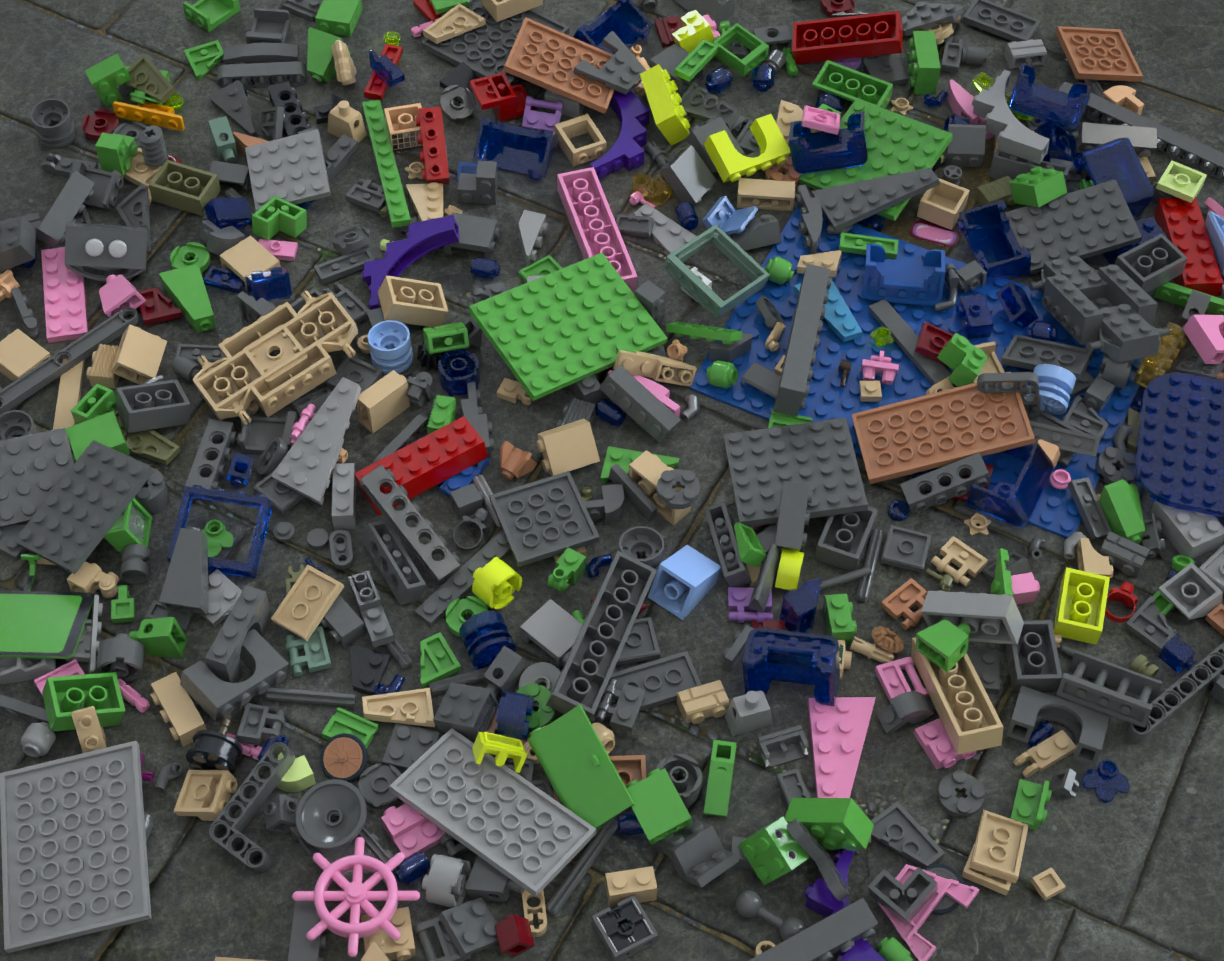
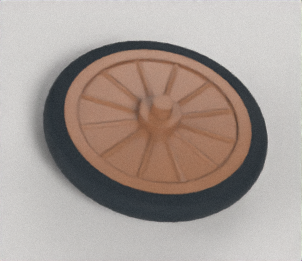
(343, 757)

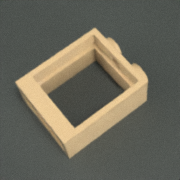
(576, 127)

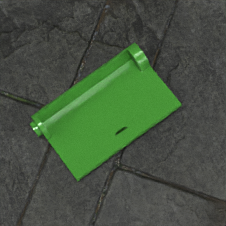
(580, 768)

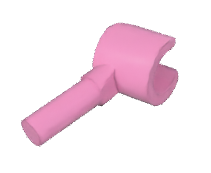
(637, 197)

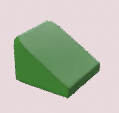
(1163, 603)

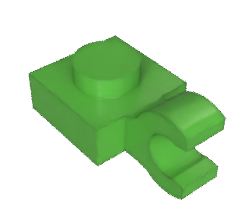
(124, 607)

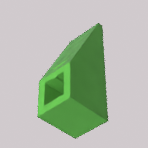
(720, 778)

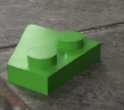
(436, 660)

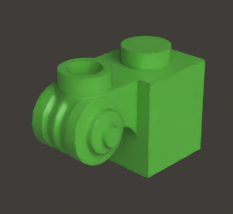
(568, 570)

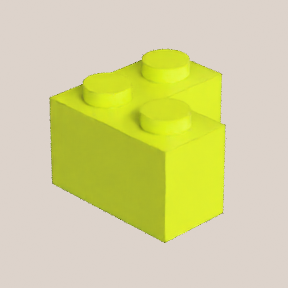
(694, 30)

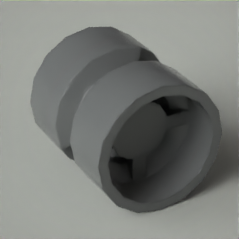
(135, 564)

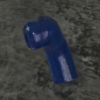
(935, 101)
(597, 562)
(395, 686)
(281, 738)

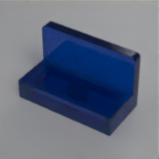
(386, 69)

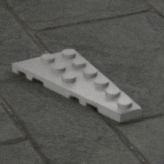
(317, 449)

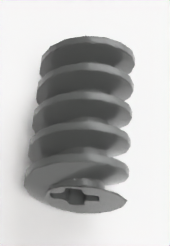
(153, 146)

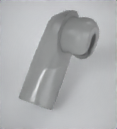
(1070, 543)

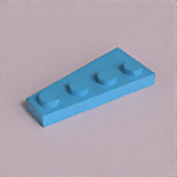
(838, 315)

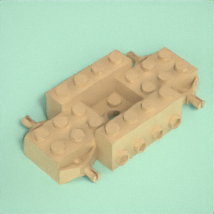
(276, 381)

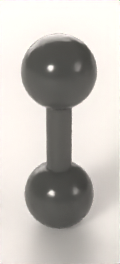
(749, 905)

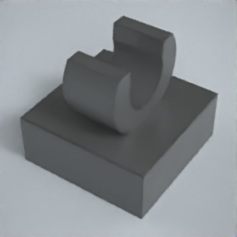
(1063, 783)

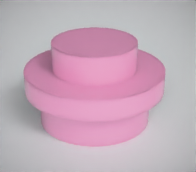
(1060, 479)

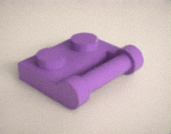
(541, 120)

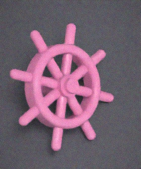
(356, 896)

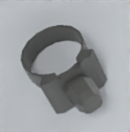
(479, 517)

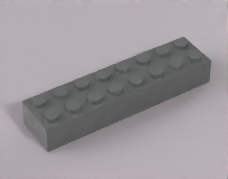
(803, 341)
(602, 635)

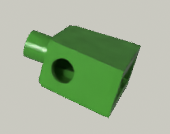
(161, 637)
(943, 643)

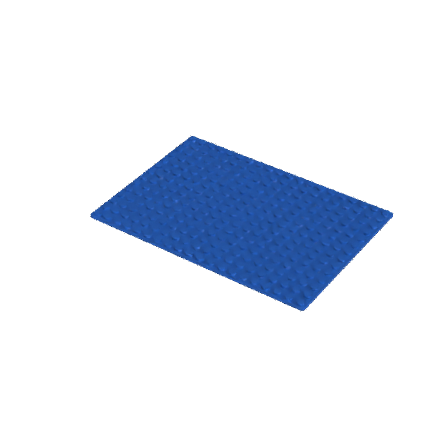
(827, 400)

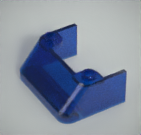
(1018, 501)

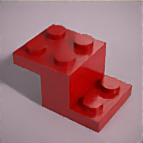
(497, 93)

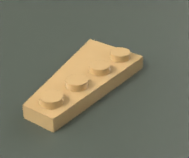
(427, 200)

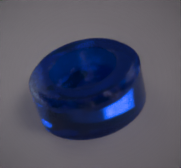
(898, 510)

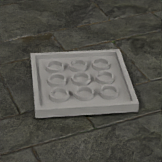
(288, 169)

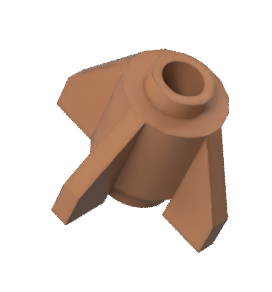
(515, 462)

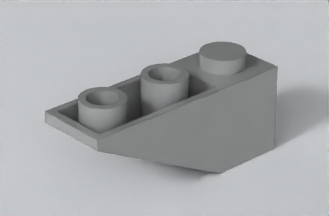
(531, 231)

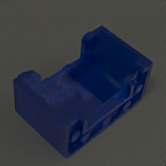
(793, 659)

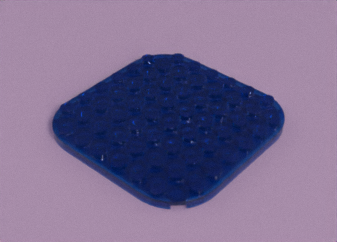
(1182, 442)

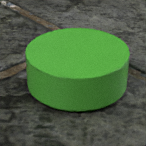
(1179, 562)

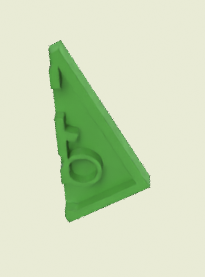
(624, 457)
(1002, 582)

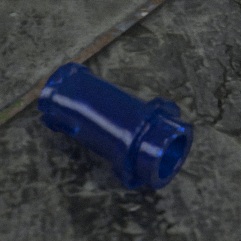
(1043, 731)

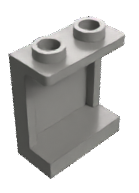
(552, 631)

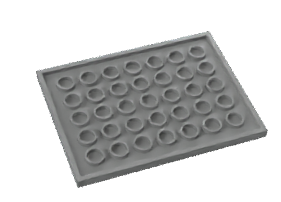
(73, 847)

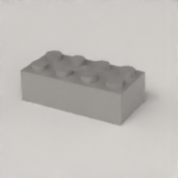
(988, 615)

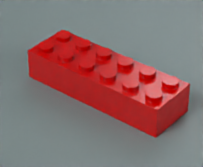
(847, 37)
(1187, 231)
(430, 459)

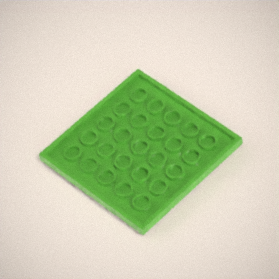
(894, 147)

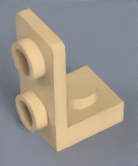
(88, 729)

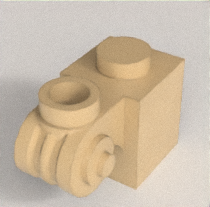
(91, 578)

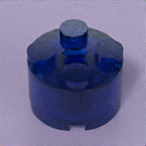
(457, 370)
(513, 715)

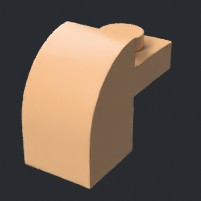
(1124, 97)

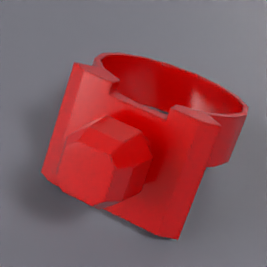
(1125, 596)

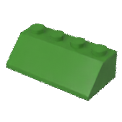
(853, 84)

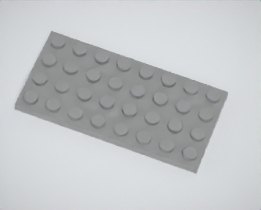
(493, 812)

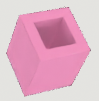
(1024, 588)

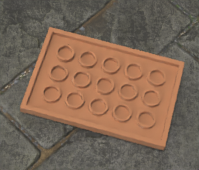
(549, 61)

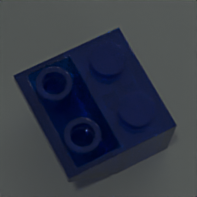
(800, 606)

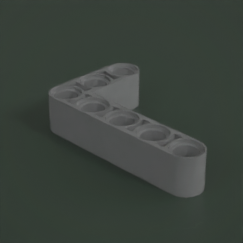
(250, 807)

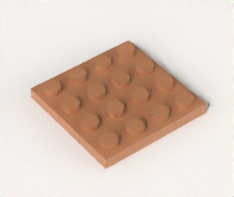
(1098, 54)

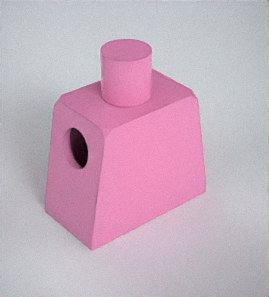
(118, 295)

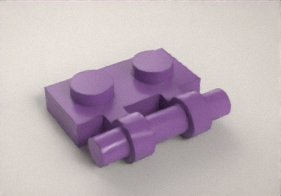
(739, 600)

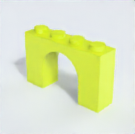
(733, 165)

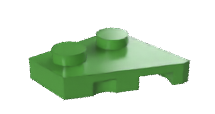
(204, 58)

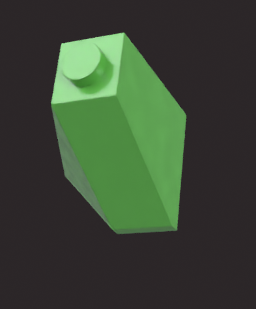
(320, 56)
(1123, 510)

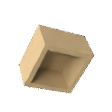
(943, 204)

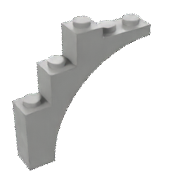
(999, 120)

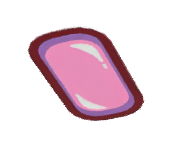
(934, 234)

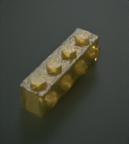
(1158, 364)

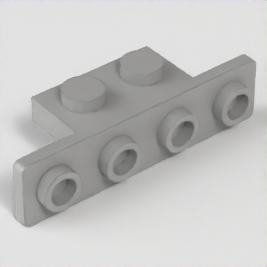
(87, 645)

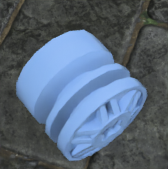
(390, 346)
(1055, 387)

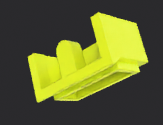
(502, 747)

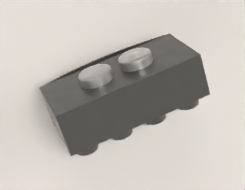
(105, 249)

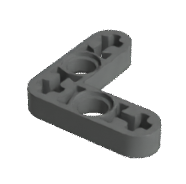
(994, 384)
(821, 857)

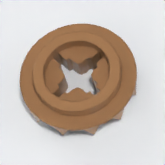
(887, 639)

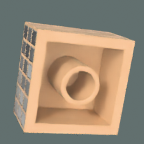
(402, 125)

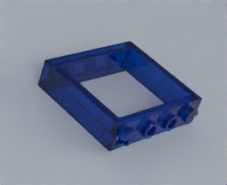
(217, 494)

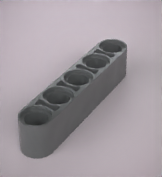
(262, 74)

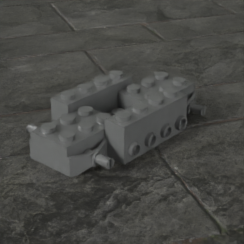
(1101, 308)

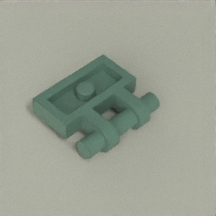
(315, 649)

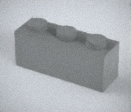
(344, 497)

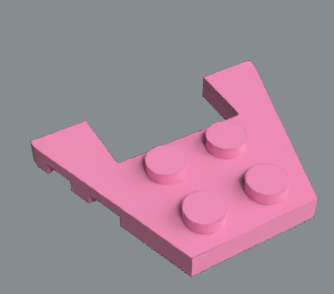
(919, 946)

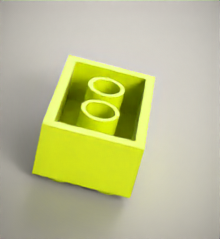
(1081, 606)

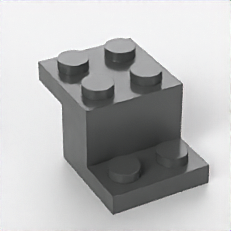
(697, 853)

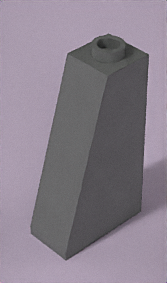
(187, 575)

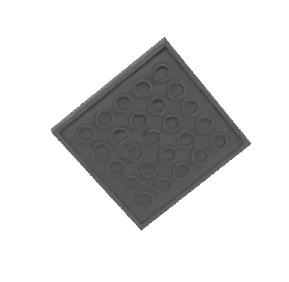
(487, 45)
(797, 453)

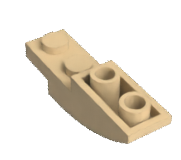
(656, 367)

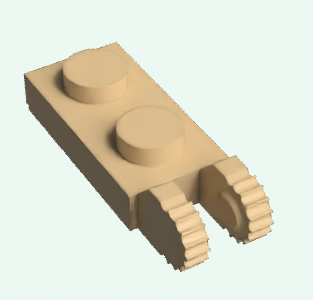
(1046, 753)

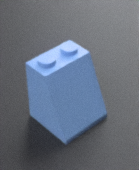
(683, 581)

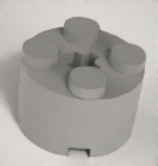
(446, 881)

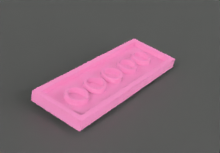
(63, 298)

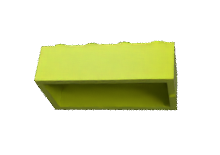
(665, 104)

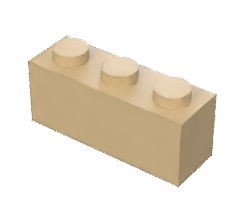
(766, 194)
(177, 708)

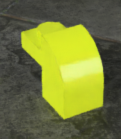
(789, 569)

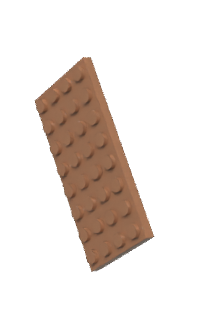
(939, 430)

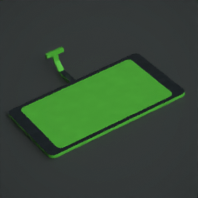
(41, 622)

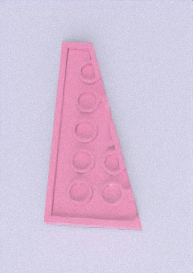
(837, 743)

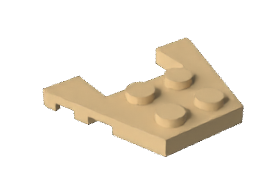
(141, 172)

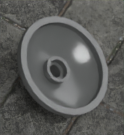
(322, 805)

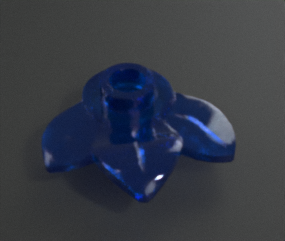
(1106, 784)

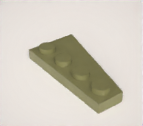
(149, 444)

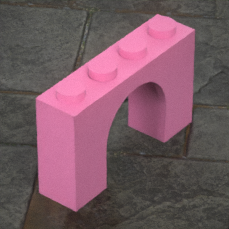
(1206, 336)

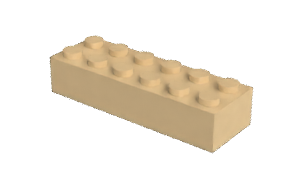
(960, 703)

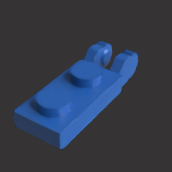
(463, 478)

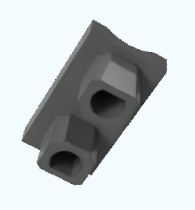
(419, 389)

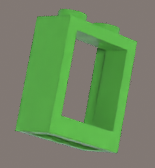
(748, 63)

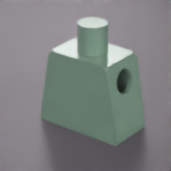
(225, 146)

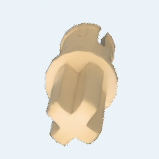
(871, 651)

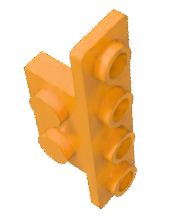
(150, 114)

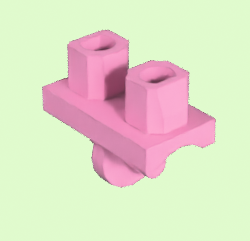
(879, 365)

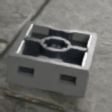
(624, 929)

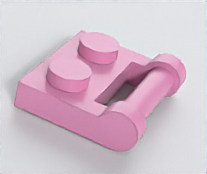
(894, 680)

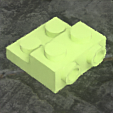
(1181, 181)

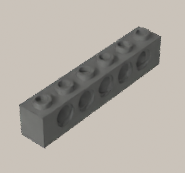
(437, 570)

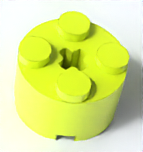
(496, 583)

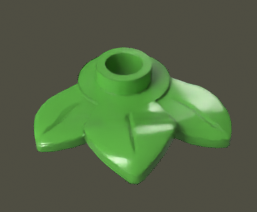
(139, 97)
(217, 539)

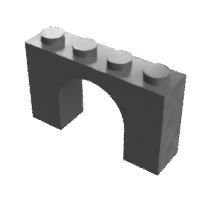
(249, 612)
(223, 697)
(1086, 724)

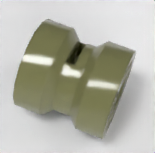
(1143, 667)

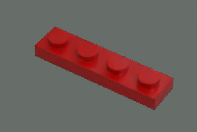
(376, 86)

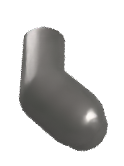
(693, 407)

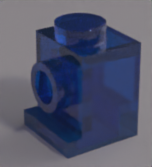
(239, 463)
(1177, 654)

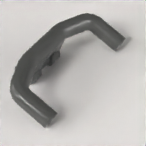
(952, 280)

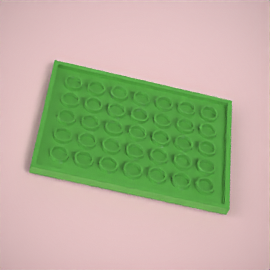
(566, 325)

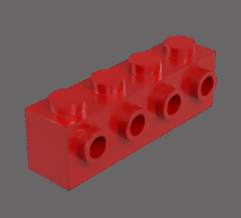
(433, 145)

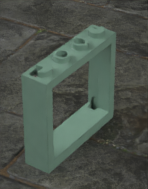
(697, 288)

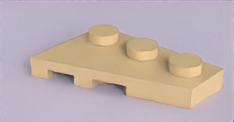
(453, 23)
(403, 707)

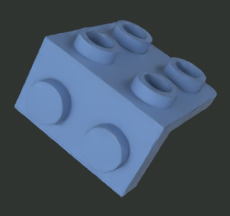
(727, 218)

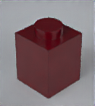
(514, 935)

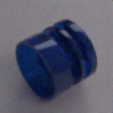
(485, 637)

